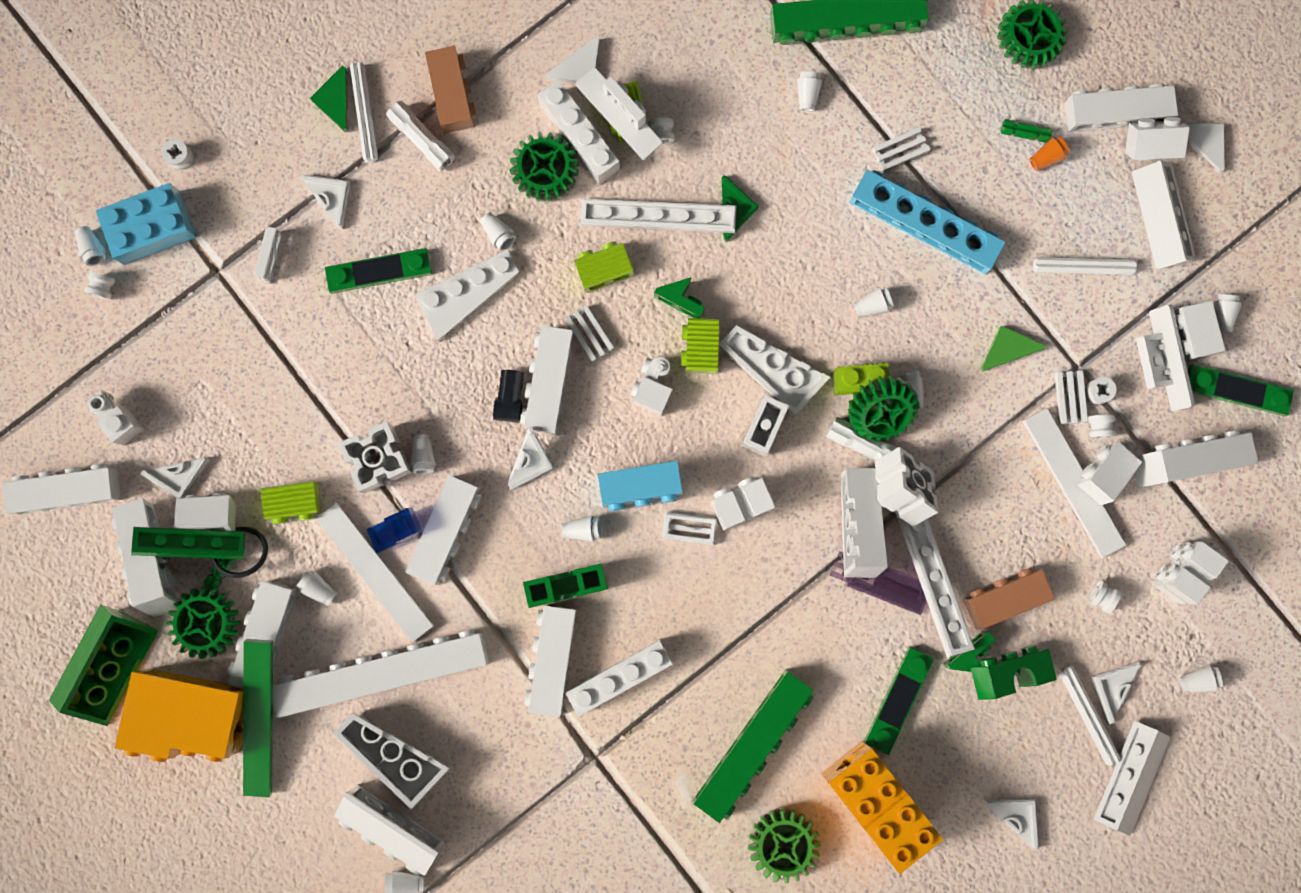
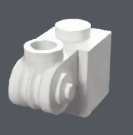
(650, 393)
(114, 421)

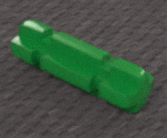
(1026, 130)
(214, 579)

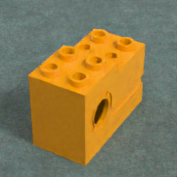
(180, 716)
(882, 807)

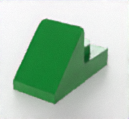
(673, 295)
(967, 660)

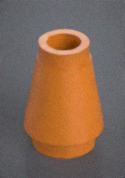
(1050, 153)

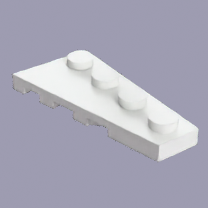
(460, 295)

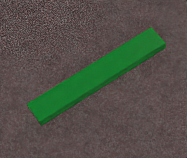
(257, 717)

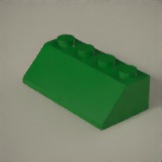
(102, 666)

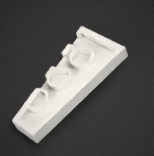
(773, 369)

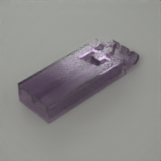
(889, 587)

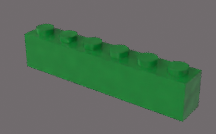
(842, 18)
(752, 747)

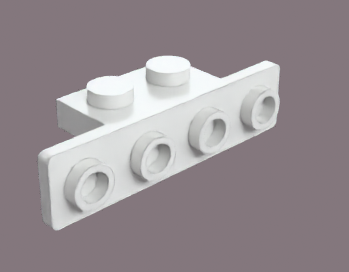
(620, 111)
(1164, 359)

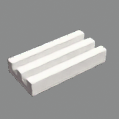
(920, 140)
(268, 255)
(578, 315)
(1081, 398)
(712, 531)

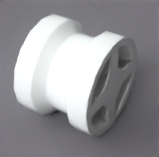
(663, 129)
(180, 160)
(99, 286)
(1095, 394)
(1102, 426)
(1104, 597)

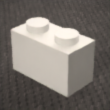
(1157, 139)
(1199, 331)
(765, 425)
(1109, 473)
(206, 513)

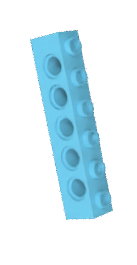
(933, 235)

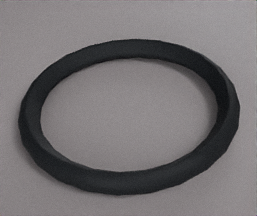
(245, 573)

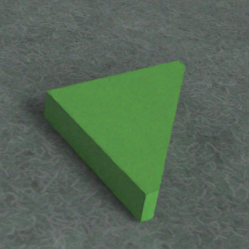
(1009, 347)

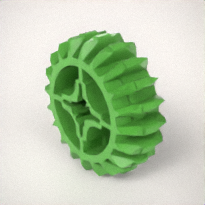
(799, 864)

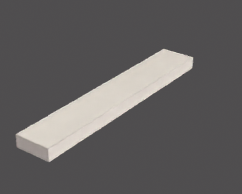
(658, 215)
(1068, 474)
(374, 572)
(937, 588)

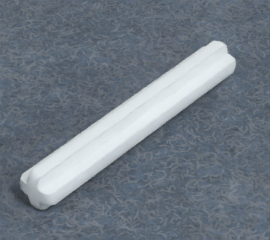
(364, 112)
(1084, 265)
(1089, 715)

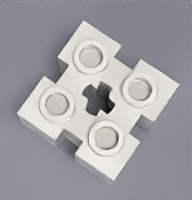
(360, 451)
(905, 487)
(741, 504)
(1189, 572)

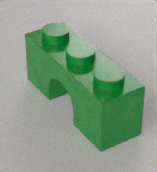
(565, 585)
(996, 677)

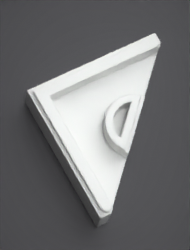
(577, 64)
(1208, 143)
(331, 195)
(531, 461)
(177, 477)
(1113, 688)
(1019, 816)

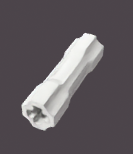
(420, 135)
(846, 435)

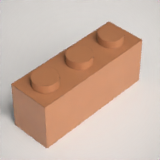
(450, 89)
(1008, 598)

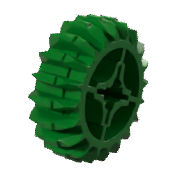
(1012, 31)
(537, 174)
(900, 407)
(189, 606)

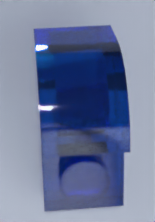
(395, 530)

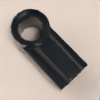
(509, 403)

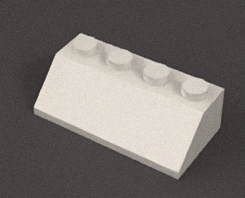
(389, 829)

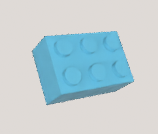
(146, 224)
(640, 486)

